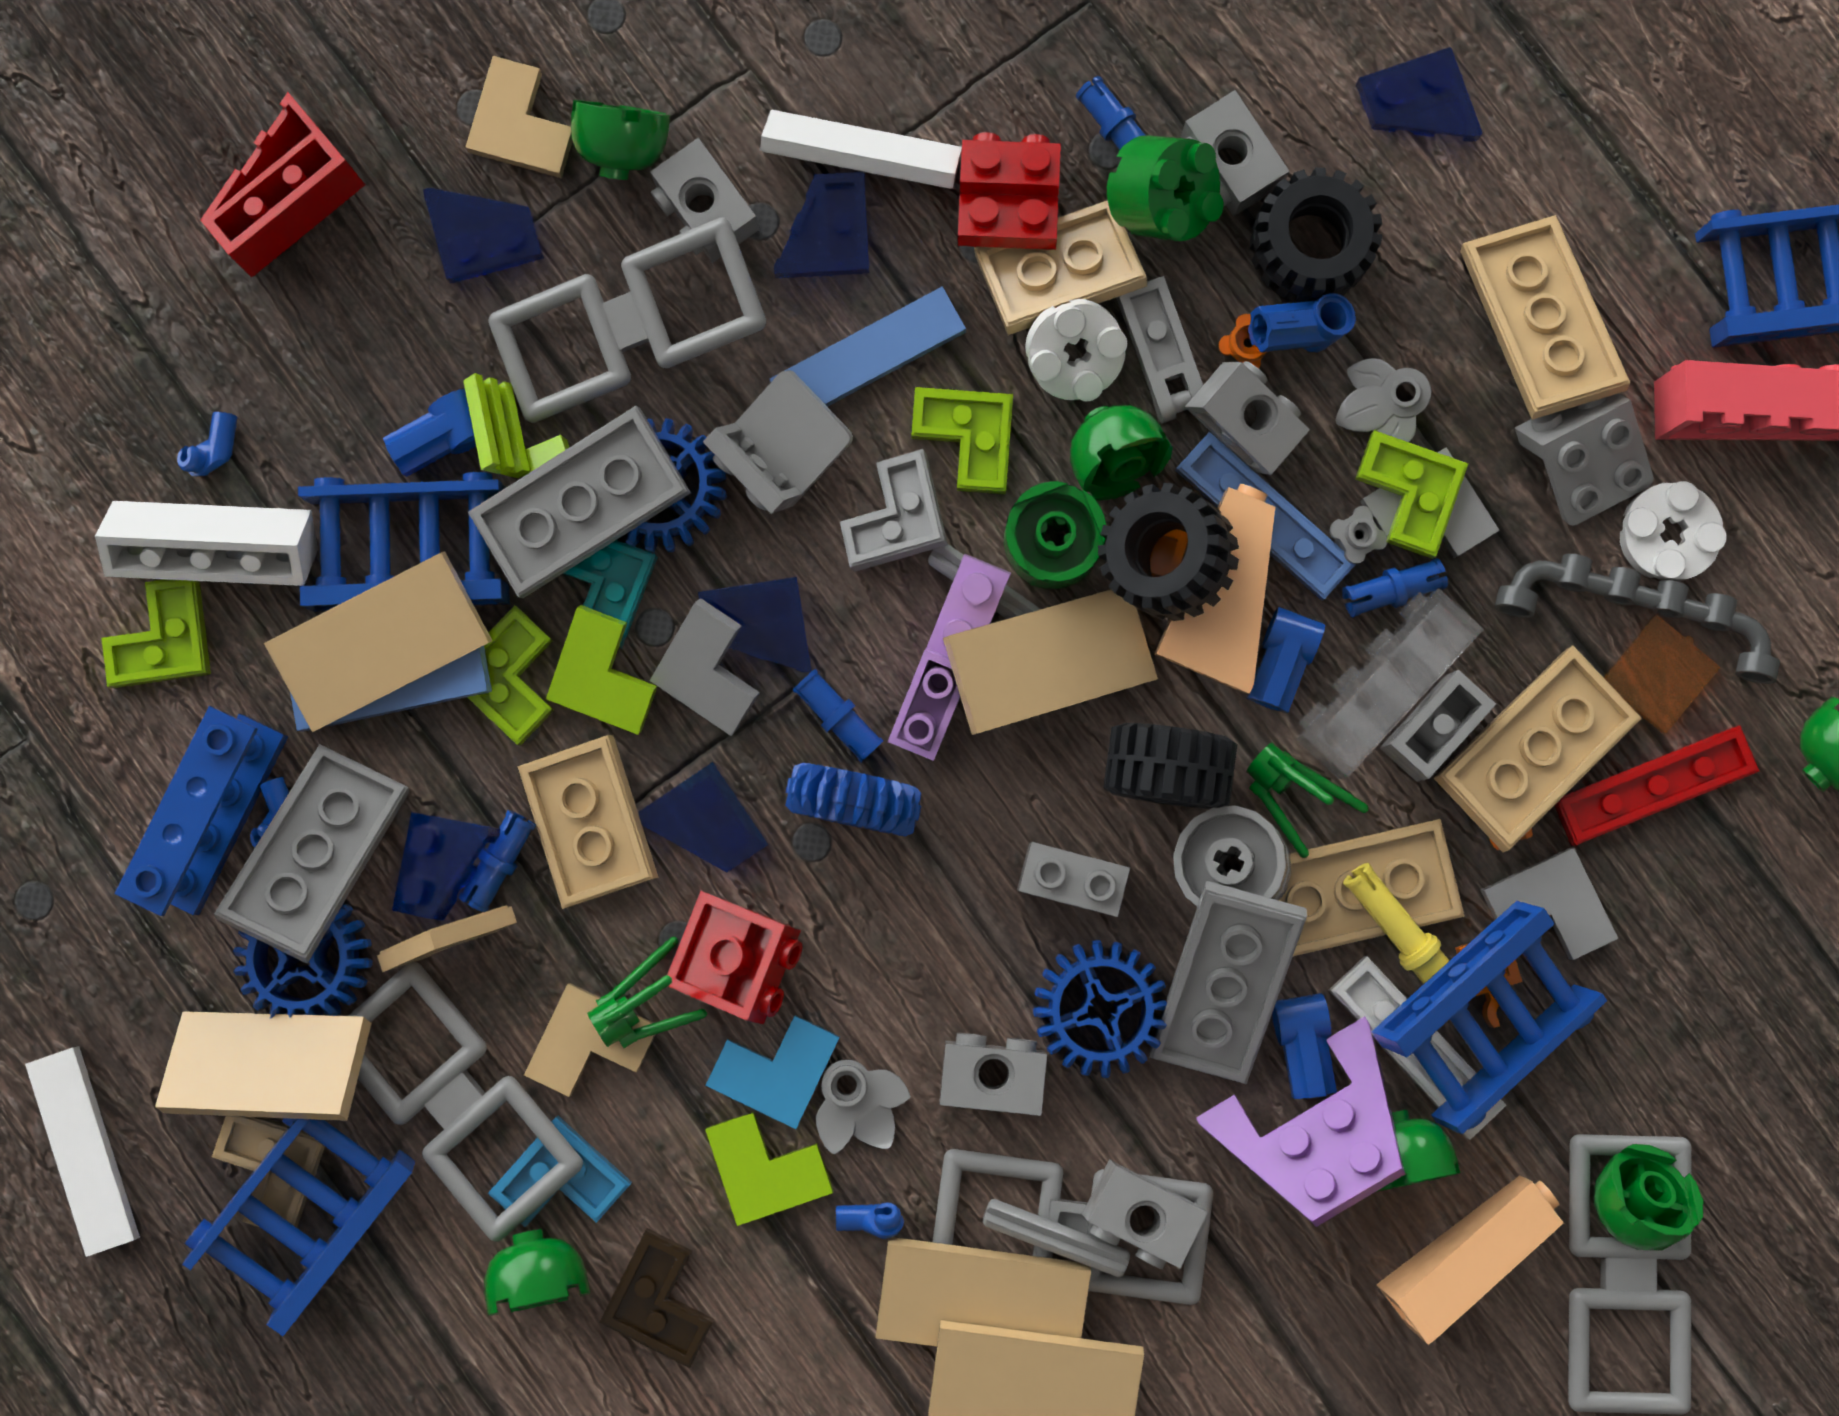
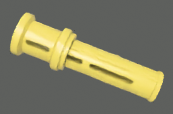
(1417, 949)

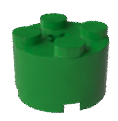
(1165, 187)
(1066, 510)

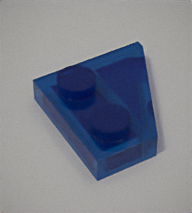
(1421, 97)
(480, 234)
(438, 864)

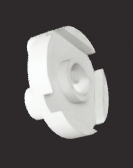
(1067, 324)
(1700, 535)

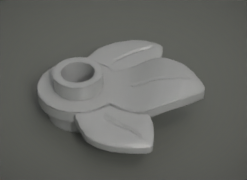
(1375, 399)
(864, 1111)

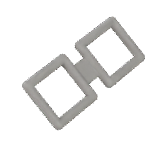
(627, 320)
(463, 1105)
(1070, 1215)
(1626, 1283)

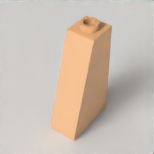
(1227, 636)
(1471, 1257)

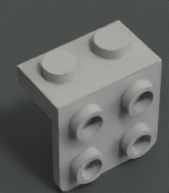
(780, 443)
(1590, 455)

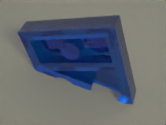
(829, 230)
(769, 620)
(706, 820)

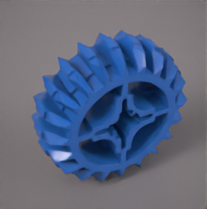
(689, 515)
(853, 799)
(272, 986)
(1117, 1048)

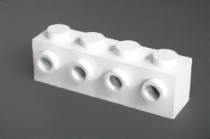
(207, 543)

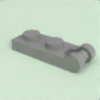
(1160, 346)

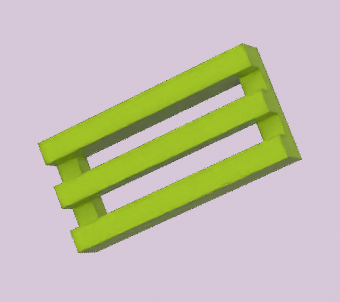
(496, 426)

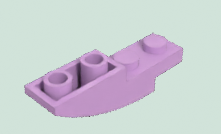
(933, 688)

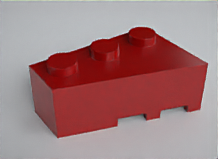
(280, 191)

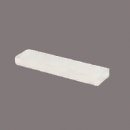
(861, 149)
(1371, 994)
(82, 1151)

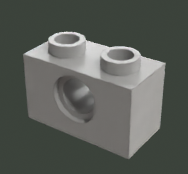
(1233, 126)
(693, 174)
(1221, 410)
(1437, 726)
(1073, 879)
(1019, 1092)
(1174, 1221)

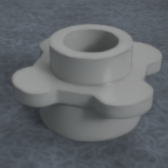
(1344, 534)

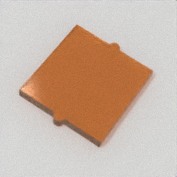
(1661, 673)

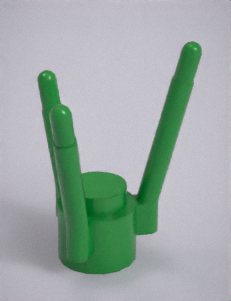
(1277, 771)
(616, 1014)

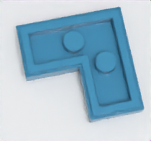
(780, 1085)
(591, 1189)

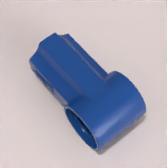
(1302, 324)
(433, 435)
(1289, 647)
(1302, 1030)

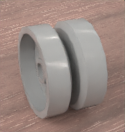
(1227, 833)

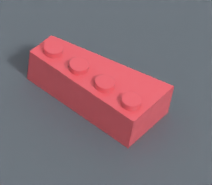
(1747, 402)

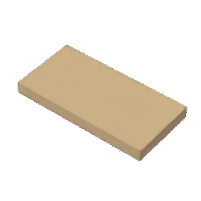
(1544, 317)
(378, 641)
(1049, 659)
(1537, 748)
(1406, 859)
(264, 1065)
(977, 1287)
(1031, 1374)

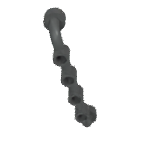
(1667, 601)

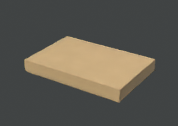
(1089, 263)
(587, 821)

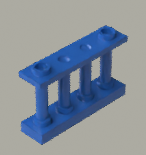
(1790, 316)
(330, 492)
(201, 813)
(1448, 997)
(317, 1256)

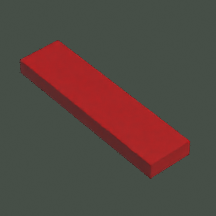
(1656, 785)

